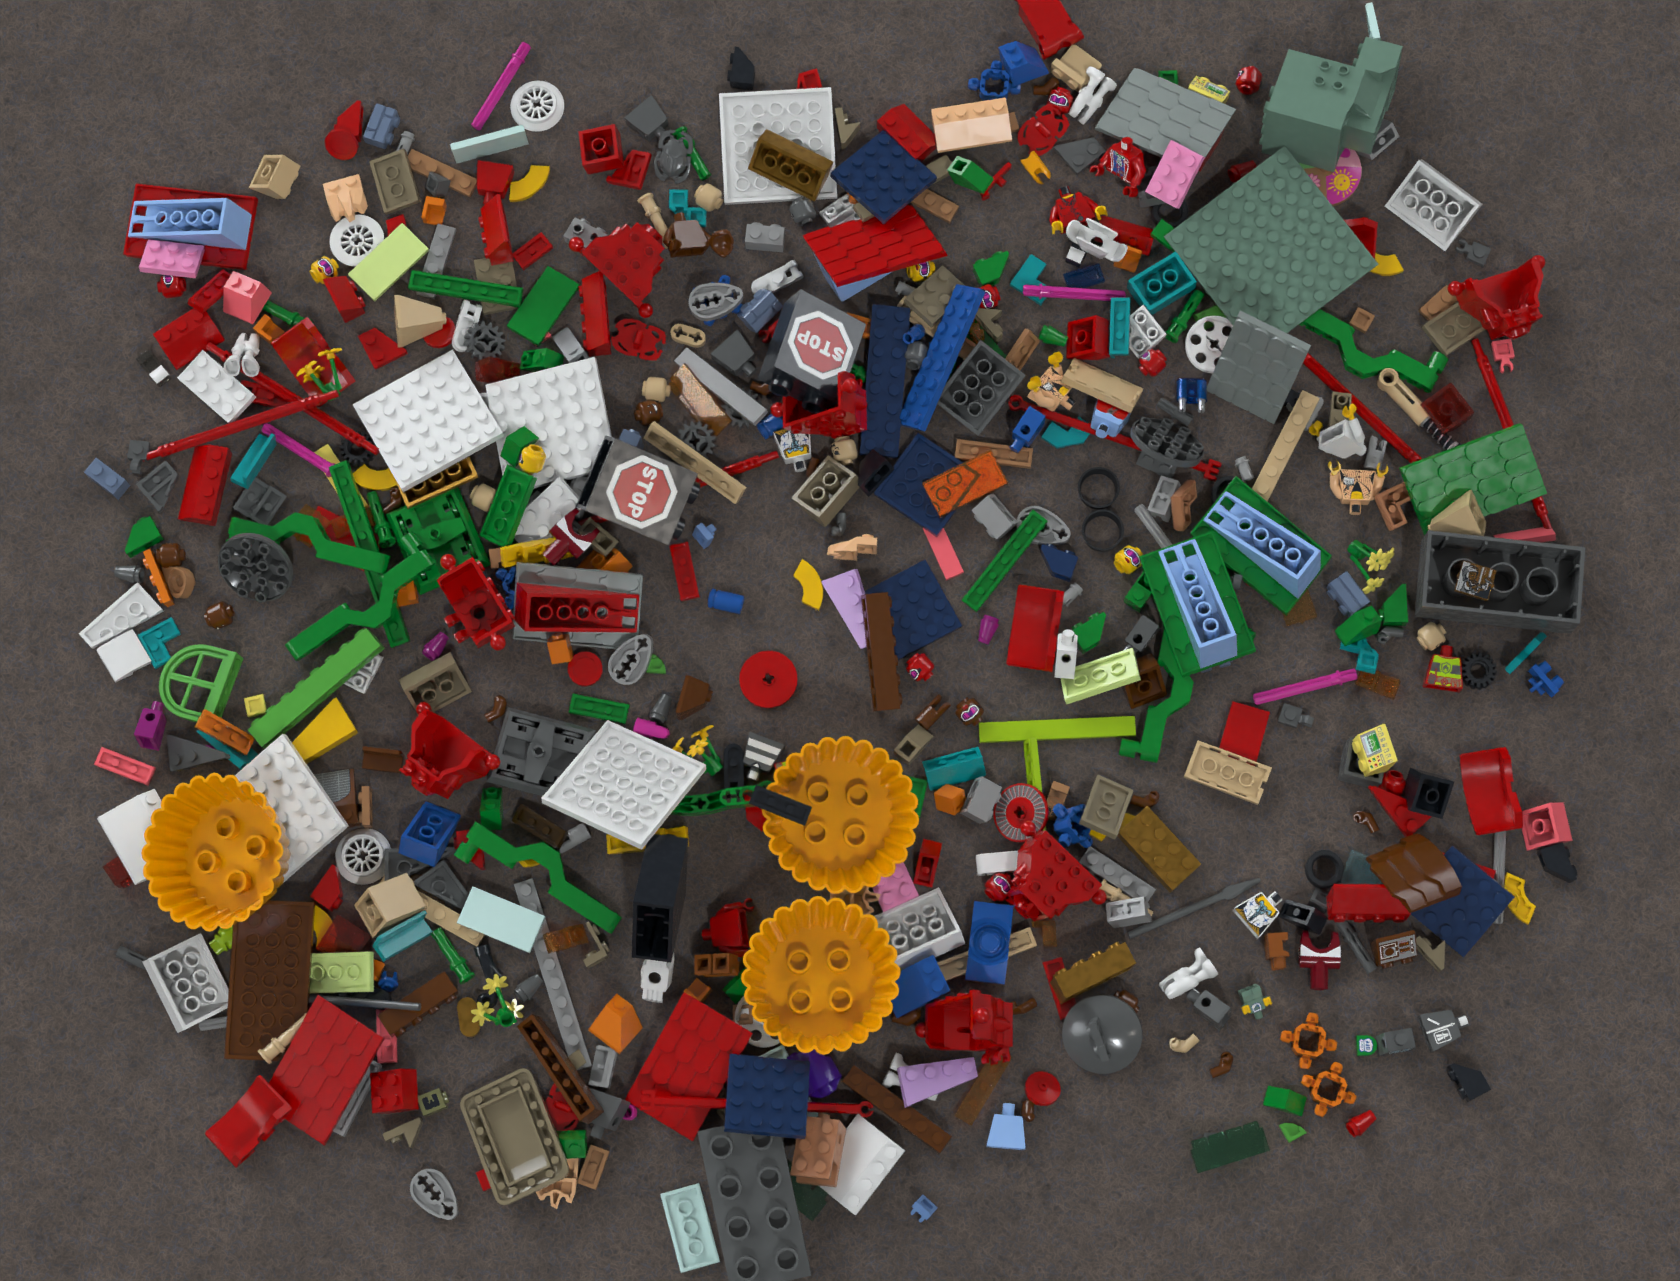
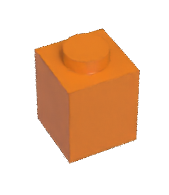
(560, 648)

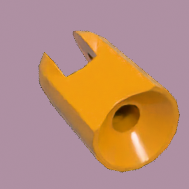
(1034, 166)

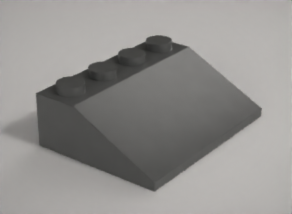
(980, 387)

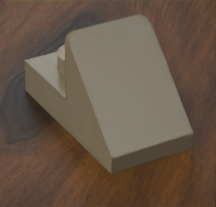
(845, 130)
(985, 318)
(603, 542)
(1434, 957)
(410, 1130)

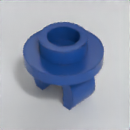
(388, 983)

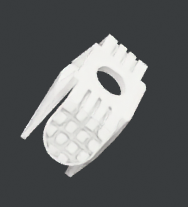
(1083, 235)
(654, 991)

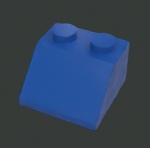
(1021, 62)

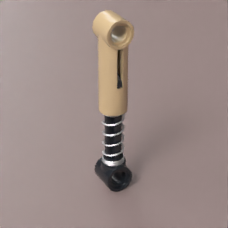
(1411, 406)

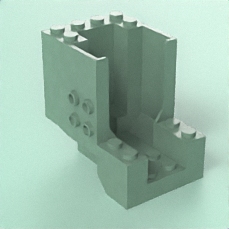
(1329, 104)

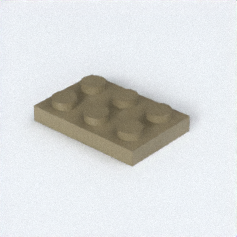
(395, 181)
(498, 274)
(933, 296)
(1452, 329)
(1106, 807)

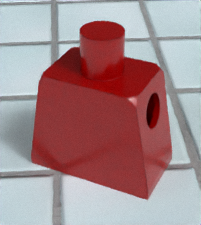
(493, 179)

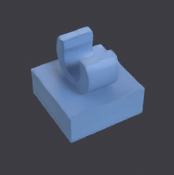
(704, 534)
(924, 1208)

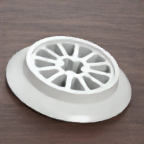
(531, 123)
(343, 226)
(341, 856)

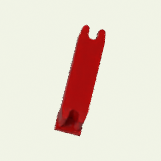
(997, 180)

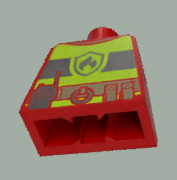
(1444, 671)

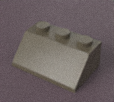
(826, 491)
(436, 683)

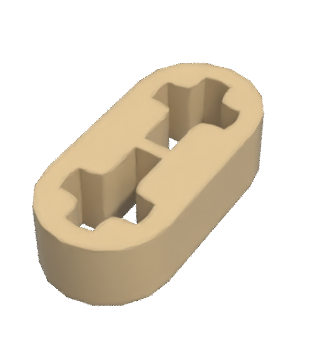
(689, 331)

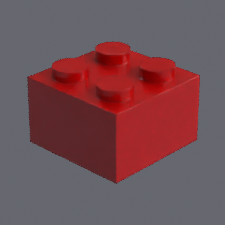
(601, 149)
(394, 1091)

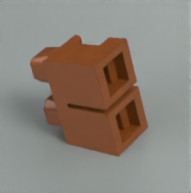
(1274, 949)
(716, 965)

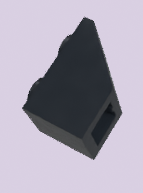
(742, 71)
(1557, 863)
(1470, 1081)

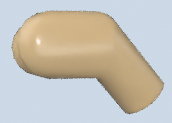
(1183, 1045)

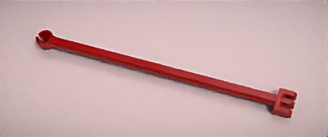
(1121, 439)
(721, 1104)

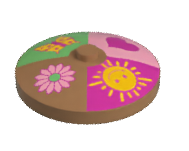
(1342, 183)

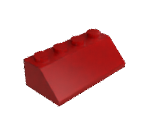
(596, 315)
(205, 484)
(1364, 903)

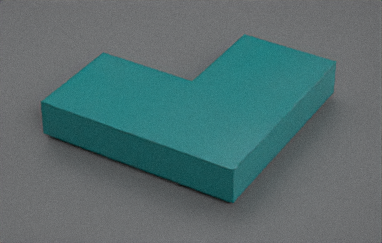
(1028, 276)
(154, 640)

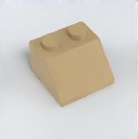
(275, 176)

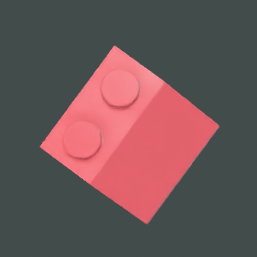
(244, 297)
(1545, 826)

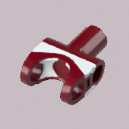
(567, 539)
(1319, 959)

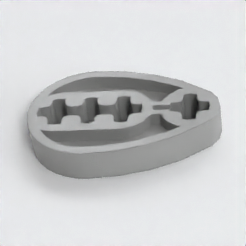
(714, 311)
(1054, 525)
(622, 654)
(424, 1199)

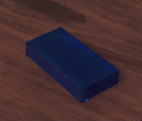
(1084, 277)

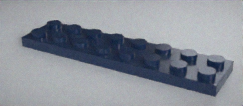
(885, 380)

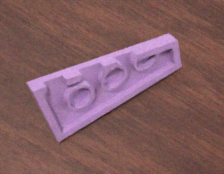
(846, 594)
(929, 1079)

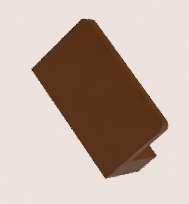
(382, 759)

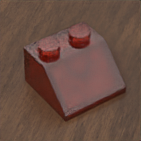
(1447, 409)
(343, 937)

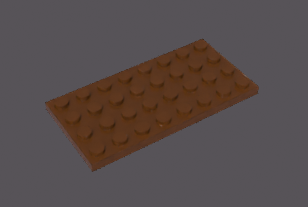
(268, 976)

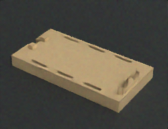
(1102, 385)
(1227, 772)

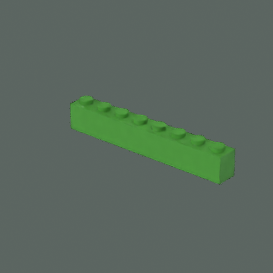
(316, 688)

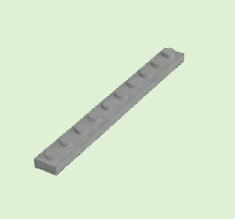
(554, 977)

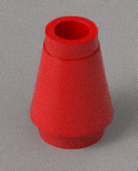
(1238, 171)
(1359, 1124)

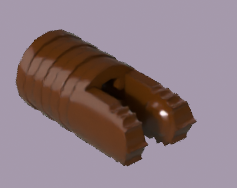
(929, 715)

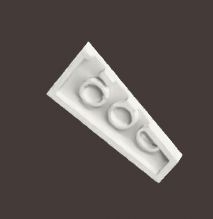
(124, 614)

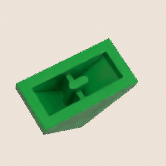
(515, 443)
(1285, 1100)

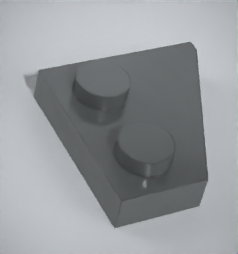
(1080, 153)
(159, 485)

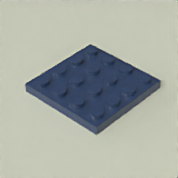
(883, 177)
(904, 485)
(918, 609)
(1470, 914)
(767, 1096)

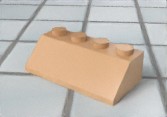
(971, 125)

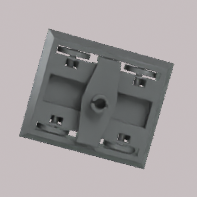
(535, 752)

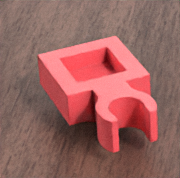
(1503, 352)

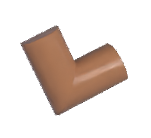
(1181, 504)
(1389, 505)

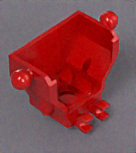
(627, 259)
(1504, 302)
(841, 420)
(470, 593)
(443, 755)
(1049, 878)
(969, 1023)

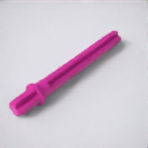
(501, 85)
(1071, 293)
(298, 449)
(1305, 686)

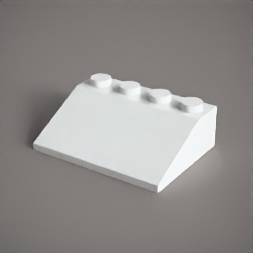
(1433, 204)
(126, 830)
(921, 928)
(188, 982)
(864, 1164)

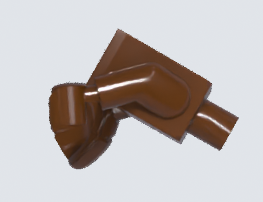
(690, 239)

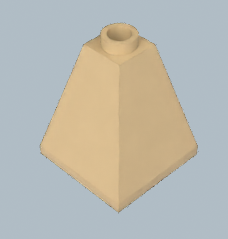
(416, 319)
(1461, 517)

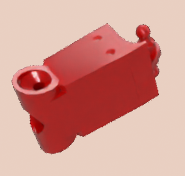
(1049, 25)

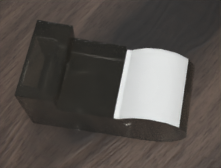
(153, 368)

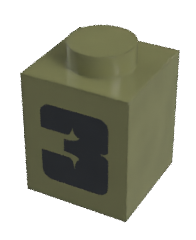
(433, 1102)

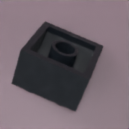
(1427, 793)

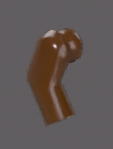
(812, 466)
(395, 501)
(1149, 800)
(1366, 819)
(1224, 1065)

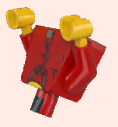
(1073, 207)

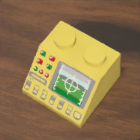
(1205, 87)
(1374, 750)

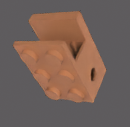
(820, 1153)

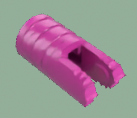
(650, 729)

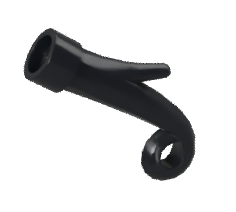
(489, 969)

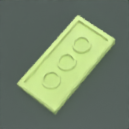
(388, 262)
(1101, 676)
(342, 972)

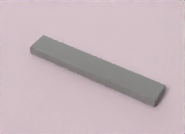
(722, 387)

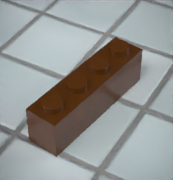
(430, 995)

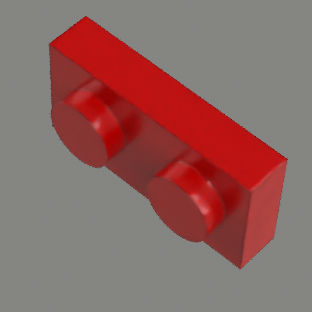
(532, 251)

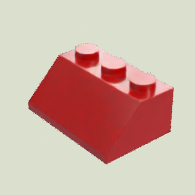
(908, 131)
(495, 232)
(187, 337)

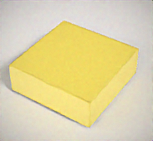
(255, 705)

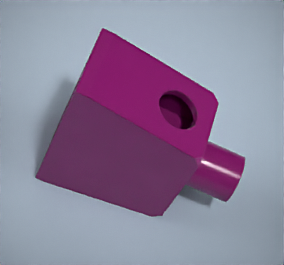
(151, 727)

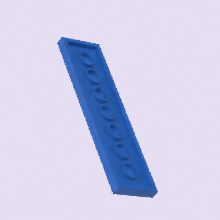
(941, 357)

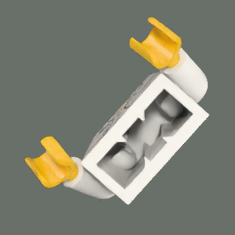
(1342, 438)

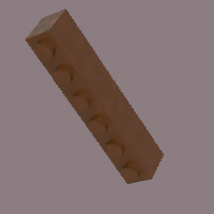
(880, 651)
(560, 1069)
(894, 1108)

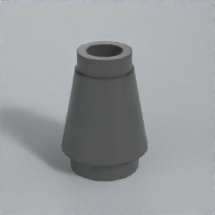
(130, 573)
(660, 711)
(527, 988)

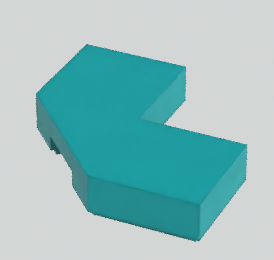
(679, 203)
(1061, 438)
(1525, 652)
(1367, 656)

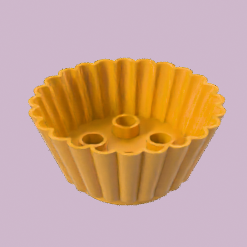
(857, 817)
(214, 852)
(820, 975)

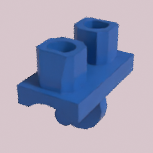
(1544, 683)

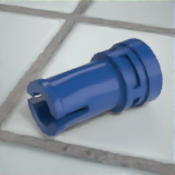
(915, 333)

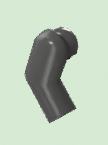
(841, 525)
(1387, 632)

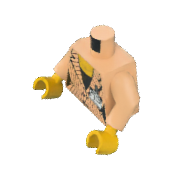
(1048, 389)
(1356, 486)

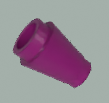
(987, 629)
(435, 646)

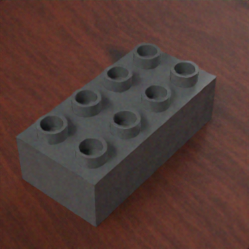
(1533, 584)
(754, 1206)

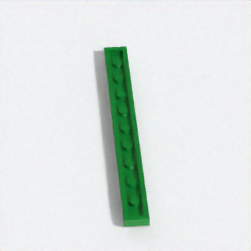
(364, 538)

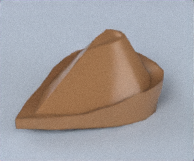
(179, 581)

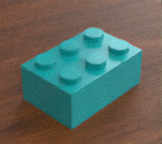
(1162, 283)

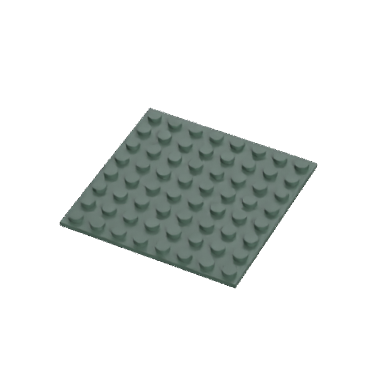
(1271, 246)

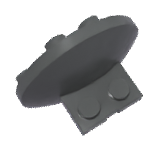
(1164, 449)
(255, 565)
(1102, 1033)

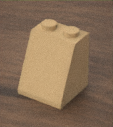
(389, 904)

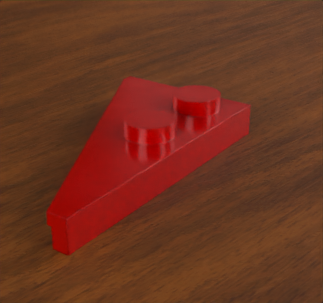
(1397, 809)

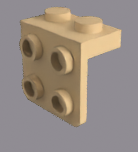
(1073, 67)

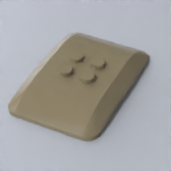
(514, 1136)

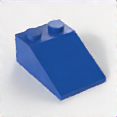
(428, 834)
(919, 986)

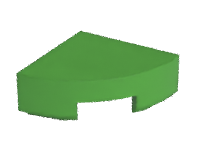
(656, 666)
(1291, 1131)

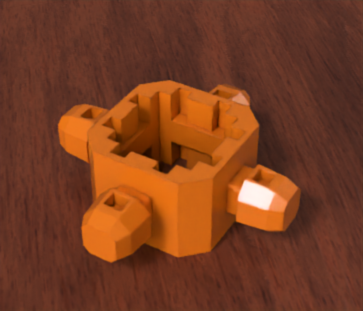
(1288, 1036)
(1336, 1069)

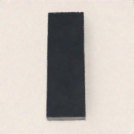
(780, 805)

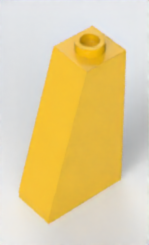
(325, 732)

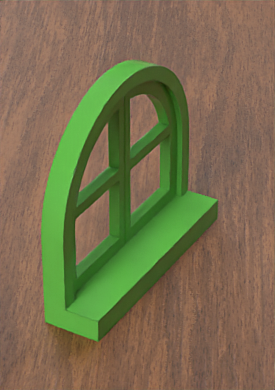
(219, 689)

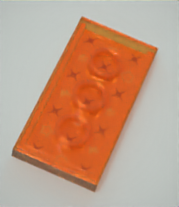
(964, 483)

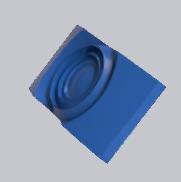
(989, 942)

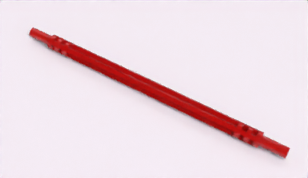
(1362, 410)
(314, 412)
(1504, 416)
(242, 424)
(731, 470)

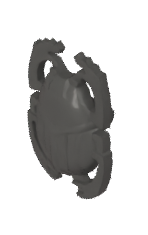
(673, 157)

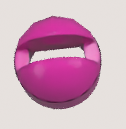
(628, 1116)

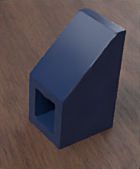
(1059, 563)

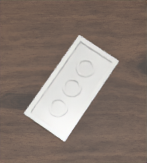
(216, 388)
(546, 511)

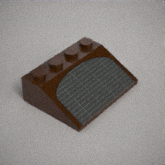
(343, 793)

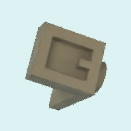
(595, 957)

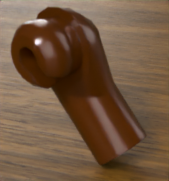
(1050, 85)
(760, 388)
(498, 709)
(1024, 1007)
(909, 1018)
(1027, 1110)

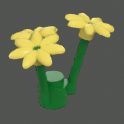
(1360, 551)
(506, 1015)

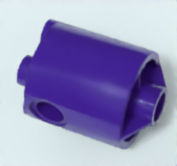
(823, 1073)

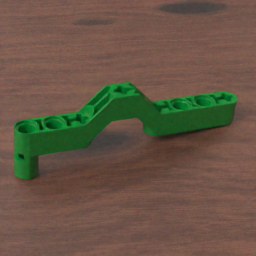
(1364, 366)
(324, 546)
(377, 615)
(1156, 715)
(715, 801)
(548, 857)

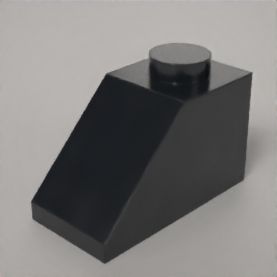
(873, 472)
(1303, 916)

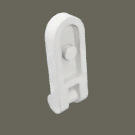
(778, 279)
(464, 322)

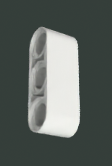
(996, 862)

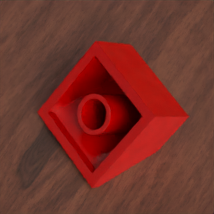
(344, 297)
(1088, 338)

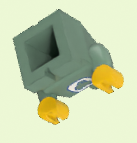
(1253, 1000)

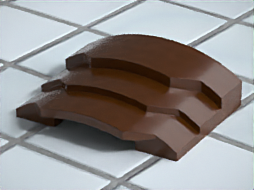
(1415, 872)

